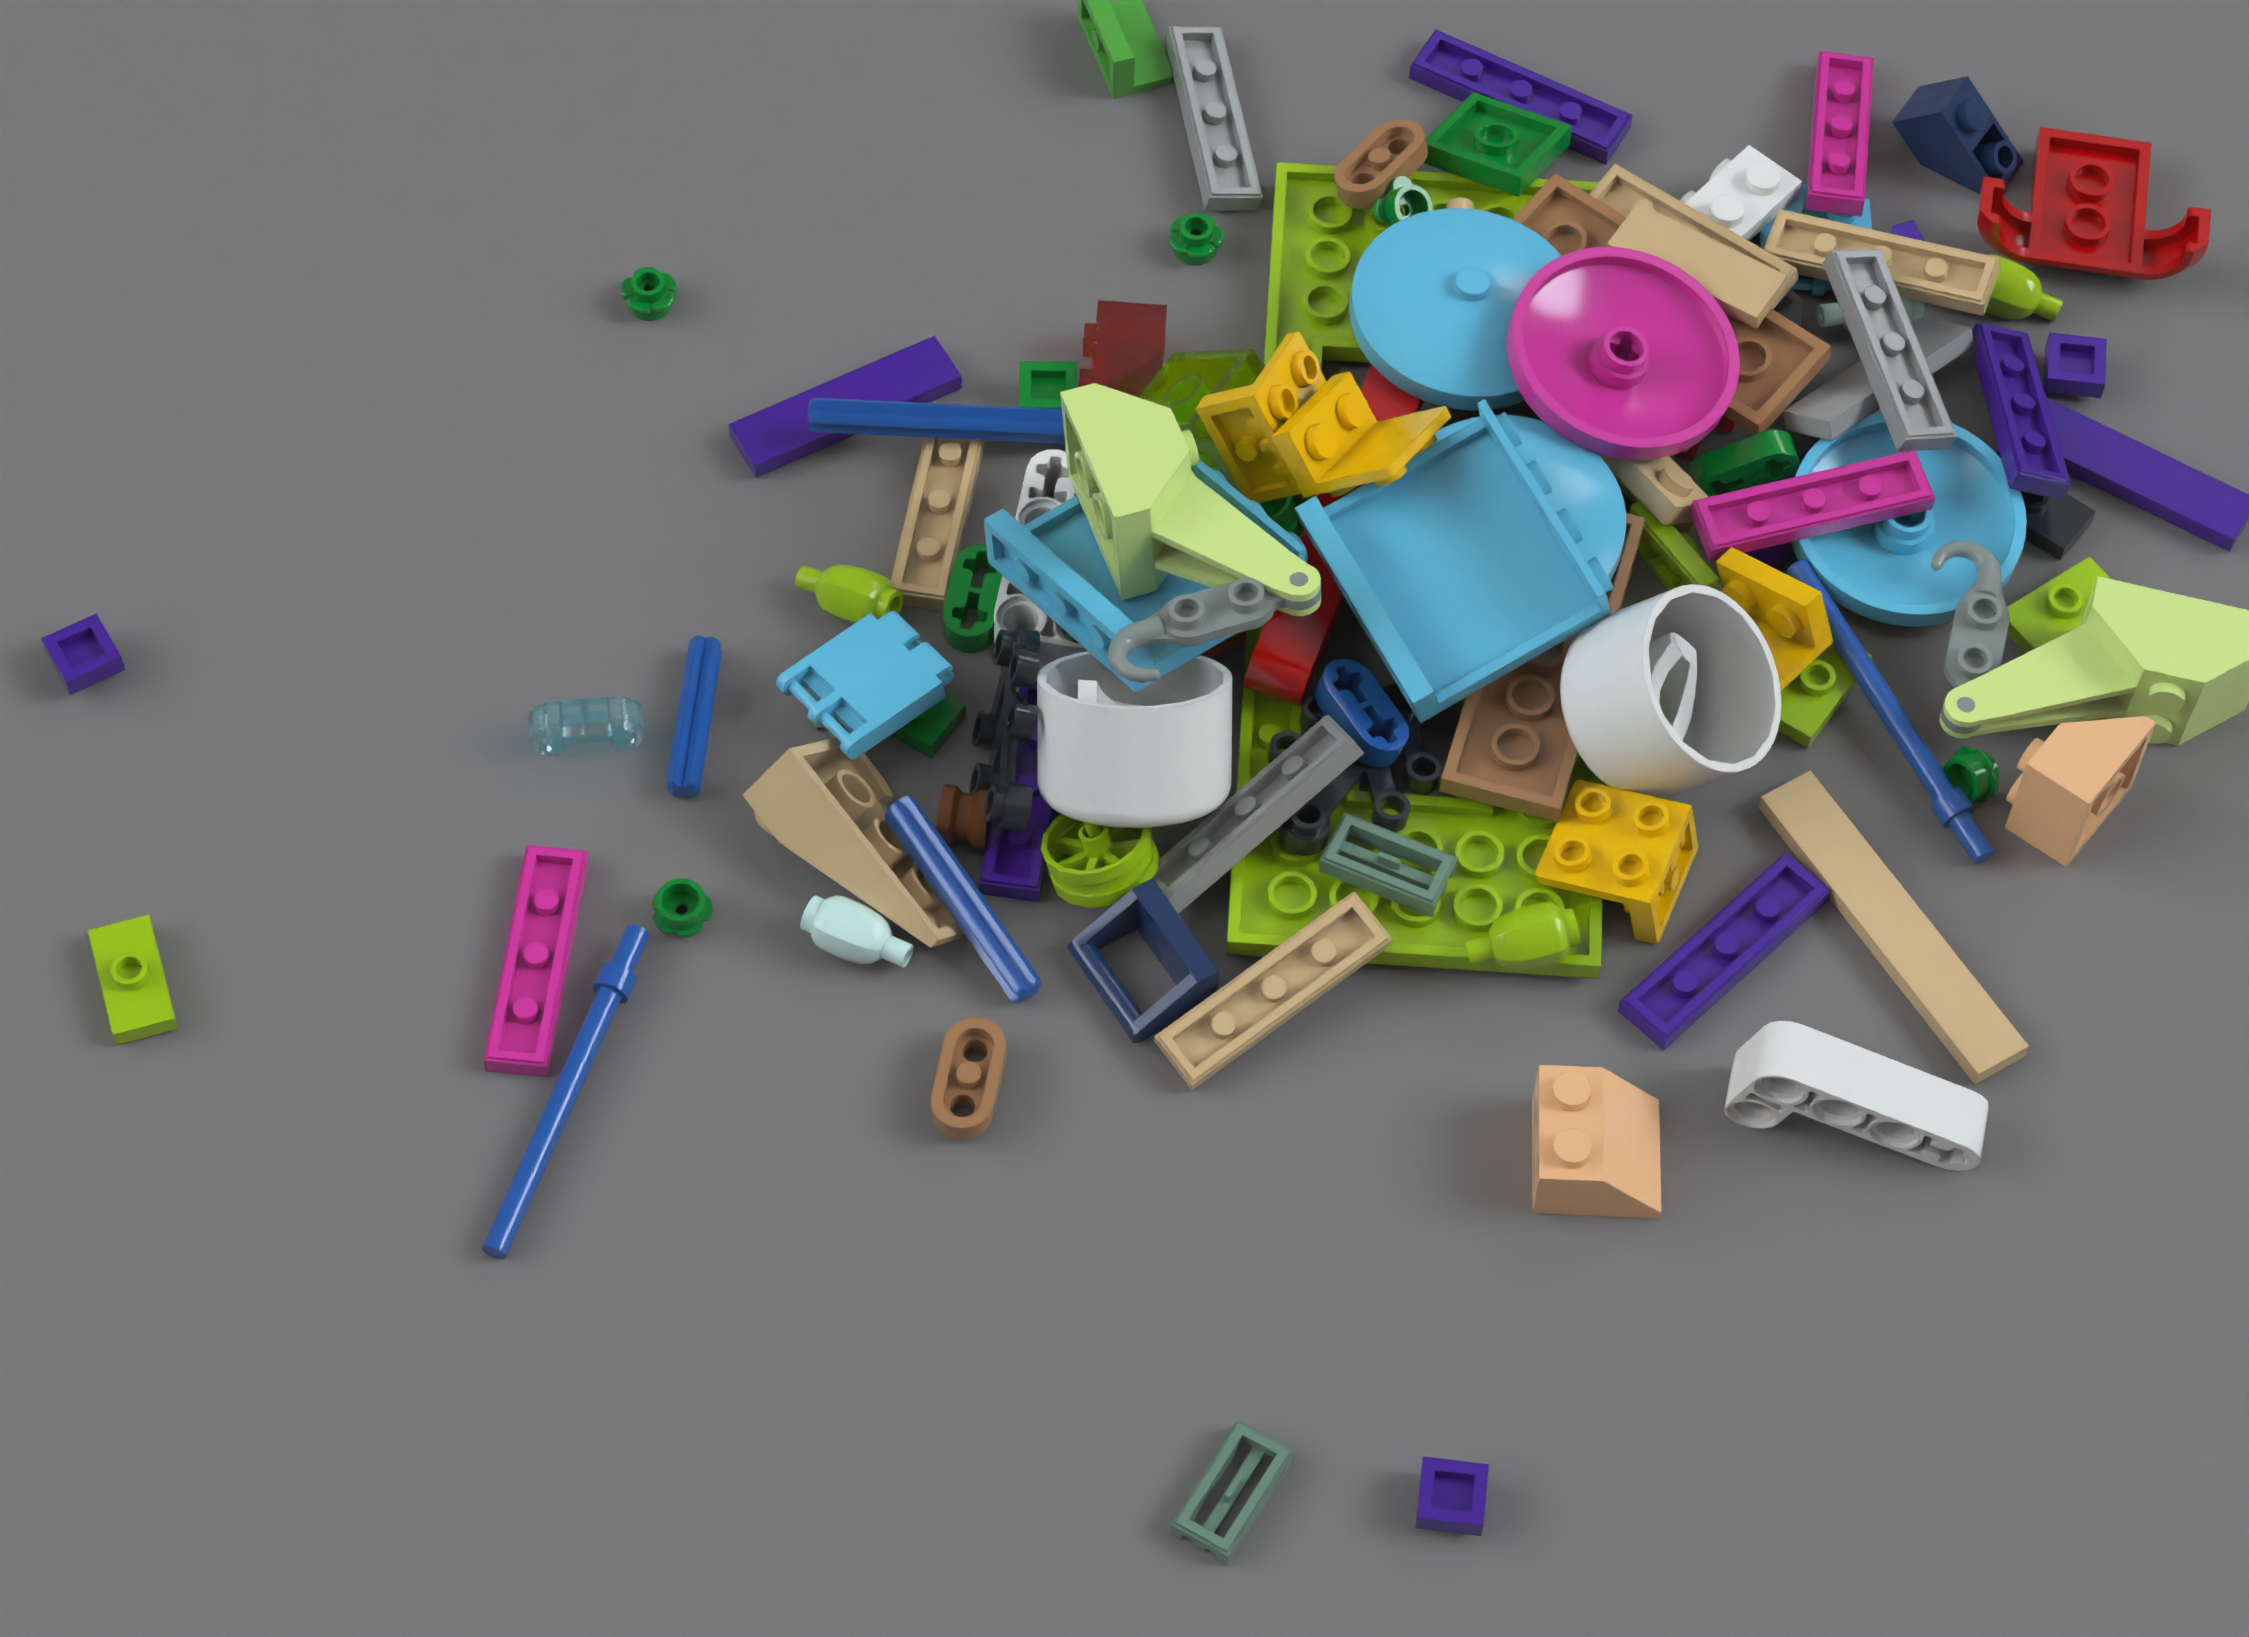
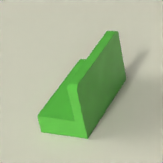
(1125, 45)

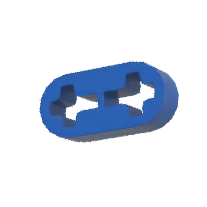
(1363, 712)

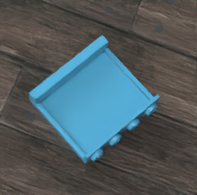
(1459, 565)
(1066, 576)

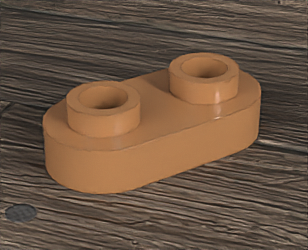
(1386, 153)
(968, 1082)

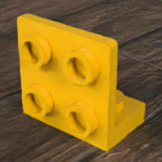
(1248, 416)
(1339, 443)
(1783, 609)
(1622, 851)

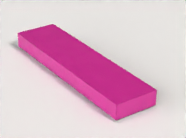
(1839, 134)
(1812, 504)
(536, 961)

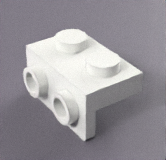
(1745, 193)

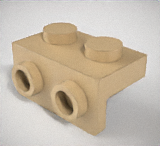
(1660, 487)

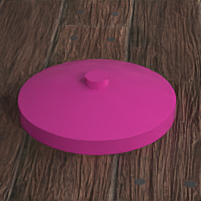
(1622, 353)

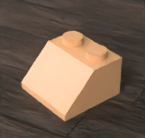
(2075, 782)
(1594, 1145)

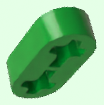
(1746, 463)
(963, 595)

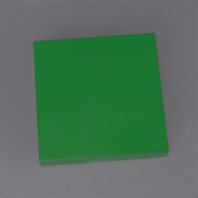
(1496, 144)

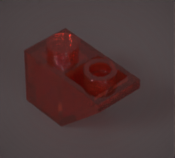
(1124, 345)

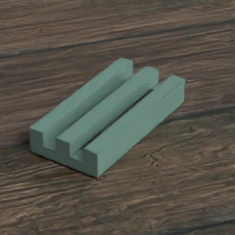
(1383, 872)
(1206, 1536)

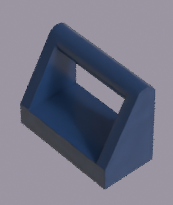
(1171, 941)

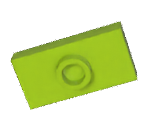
(1671, 554)
(2053, 606)
(1815, 697)
(132, 979)

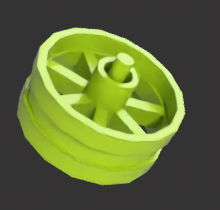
(1101, 861)

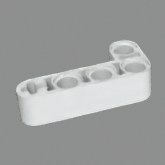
(1043, 474)
(1857, 1091)

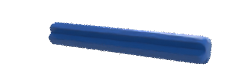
(963, 899)

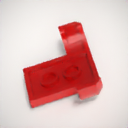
(2090, 211)

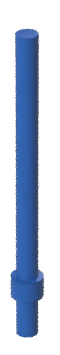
(1949, 803)
(611, 989)

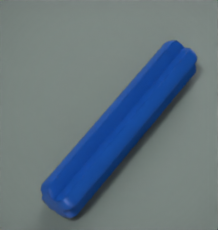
(694, 717)

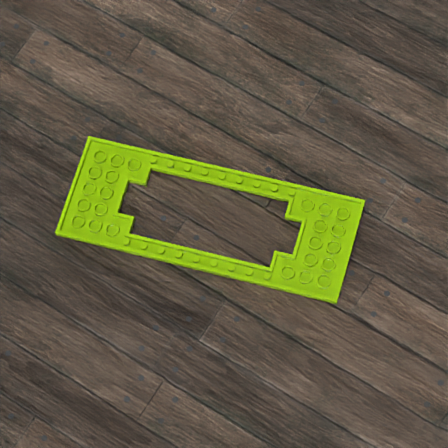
(1497, 848)

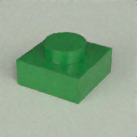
(1043, 381)
(933, 727)

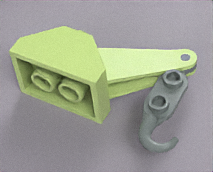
(1161, 519)
(2128, 658)

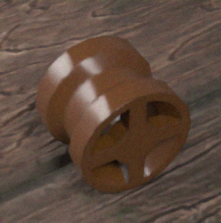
(963, 817)

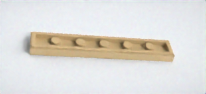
(1893, 928)

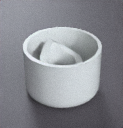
(1671, 692)
(1131, 754)

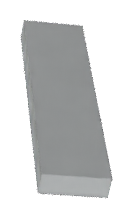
(1213, 118)
(1889, 350)
(1849, 395)
(1255, 812)

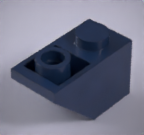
(1957, 134)

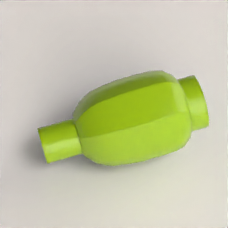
(2020, 294)
(850, 591)
(1527, 938)

